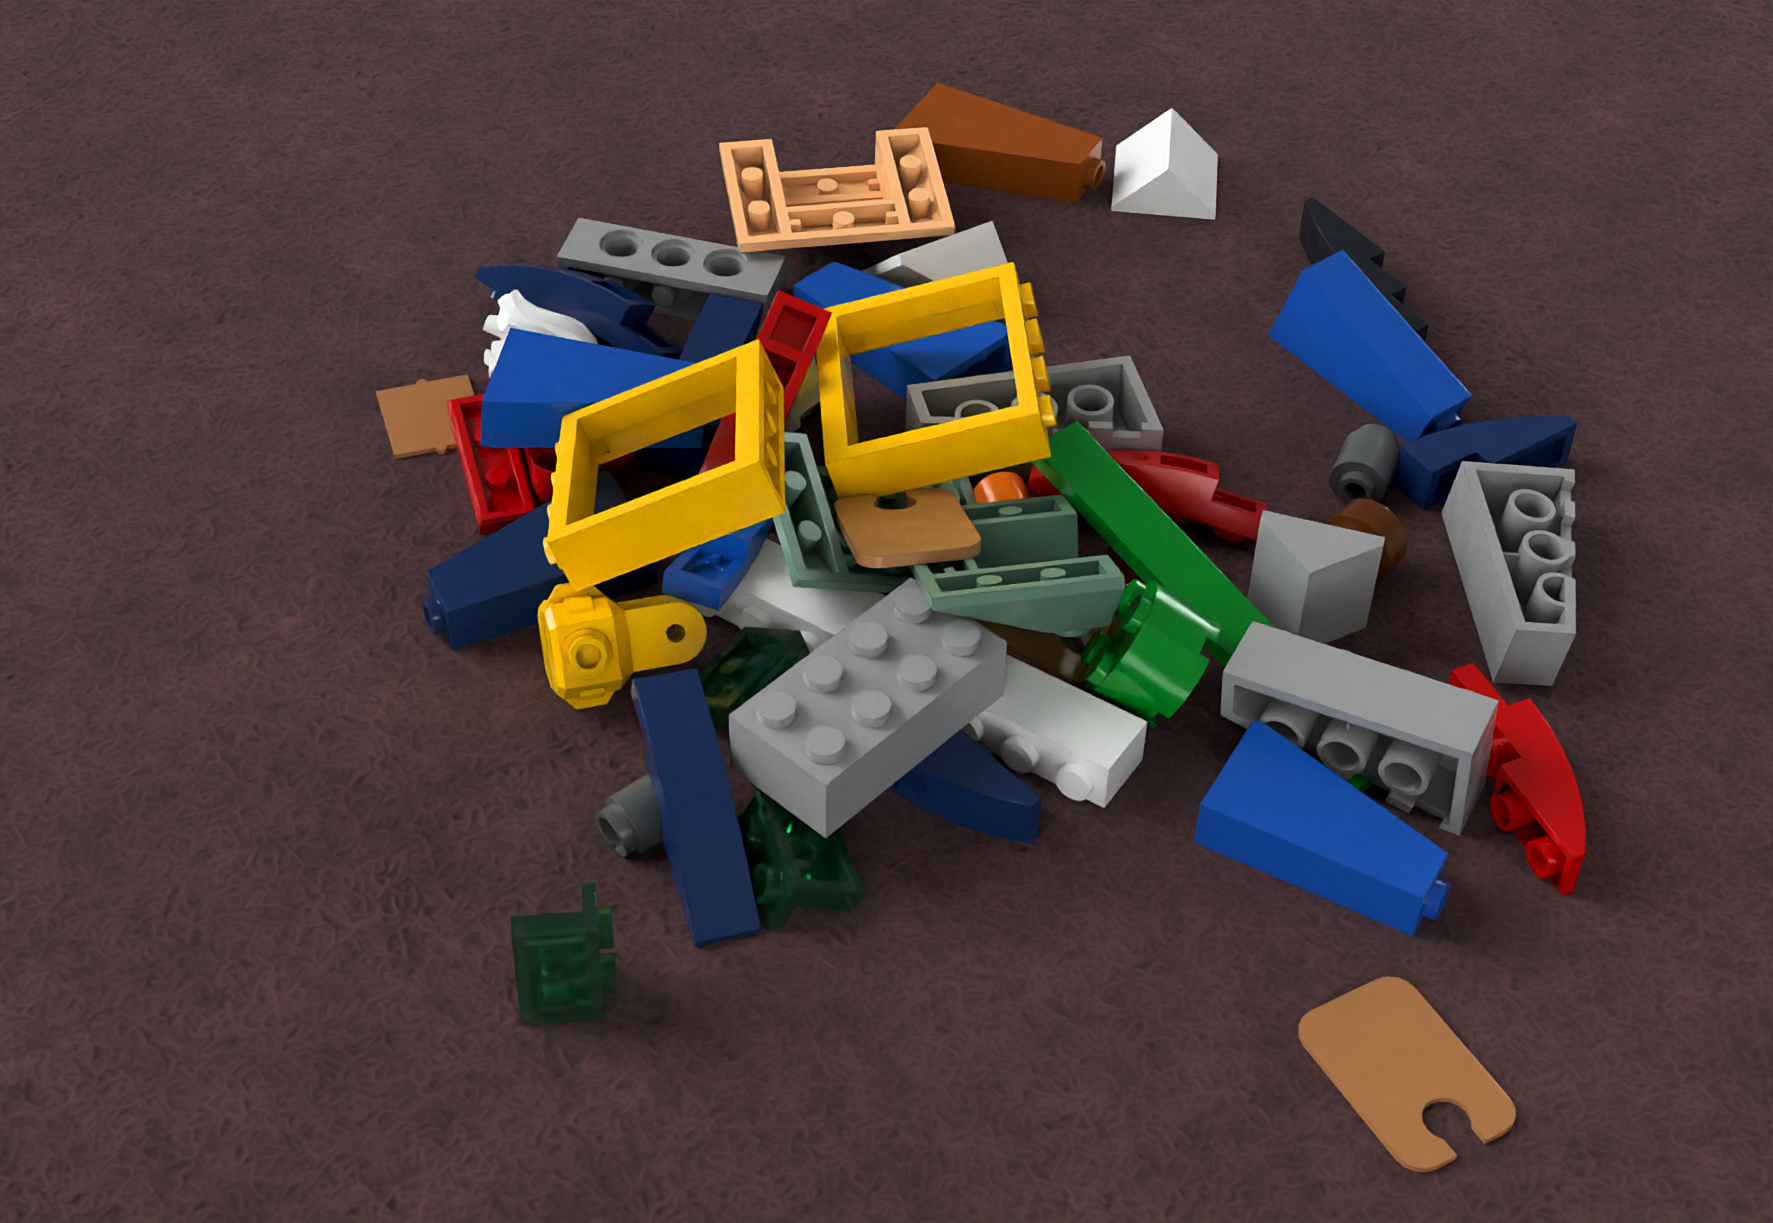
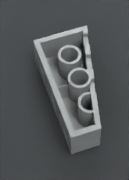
(1097, 394)
(1516, 564)
(1366, 719)

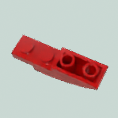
(790, 341)
(1182, 489)
(1533, 786)

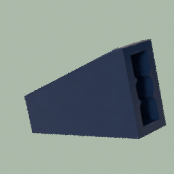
(508, 576)

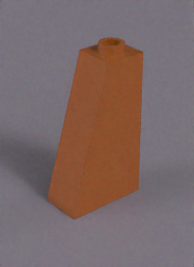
(1005, 147)

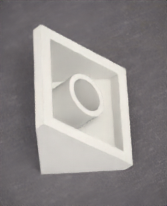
(1166, 171)

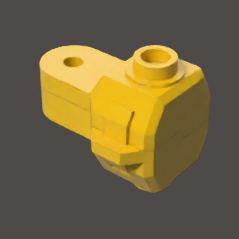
(598, 643)

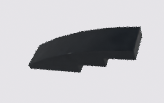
(1326, 233)

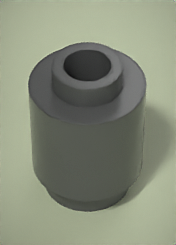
(1365, 464)
(631, 818)

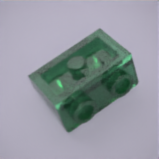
(748, 666)
(795, 863)
(561, 963)

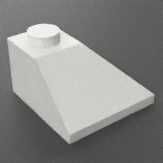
(944, 258)

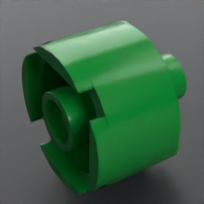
(1149, 652)

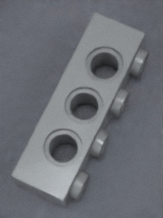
(672, 269)

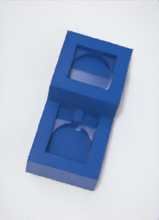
(716, 568)

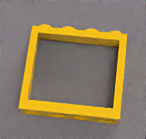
(949, 448)
(684, 513)

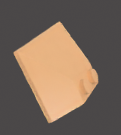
(837, 205)

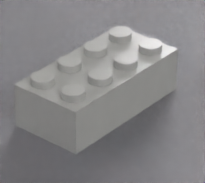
(866, 707)

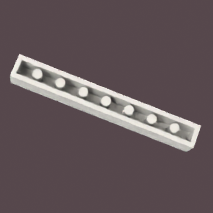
(1033, 726)

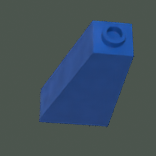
(1368, 350)
(939, 357)
(553, 376)
(1320, 833)

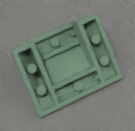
(811, 537)
(1026, 571)

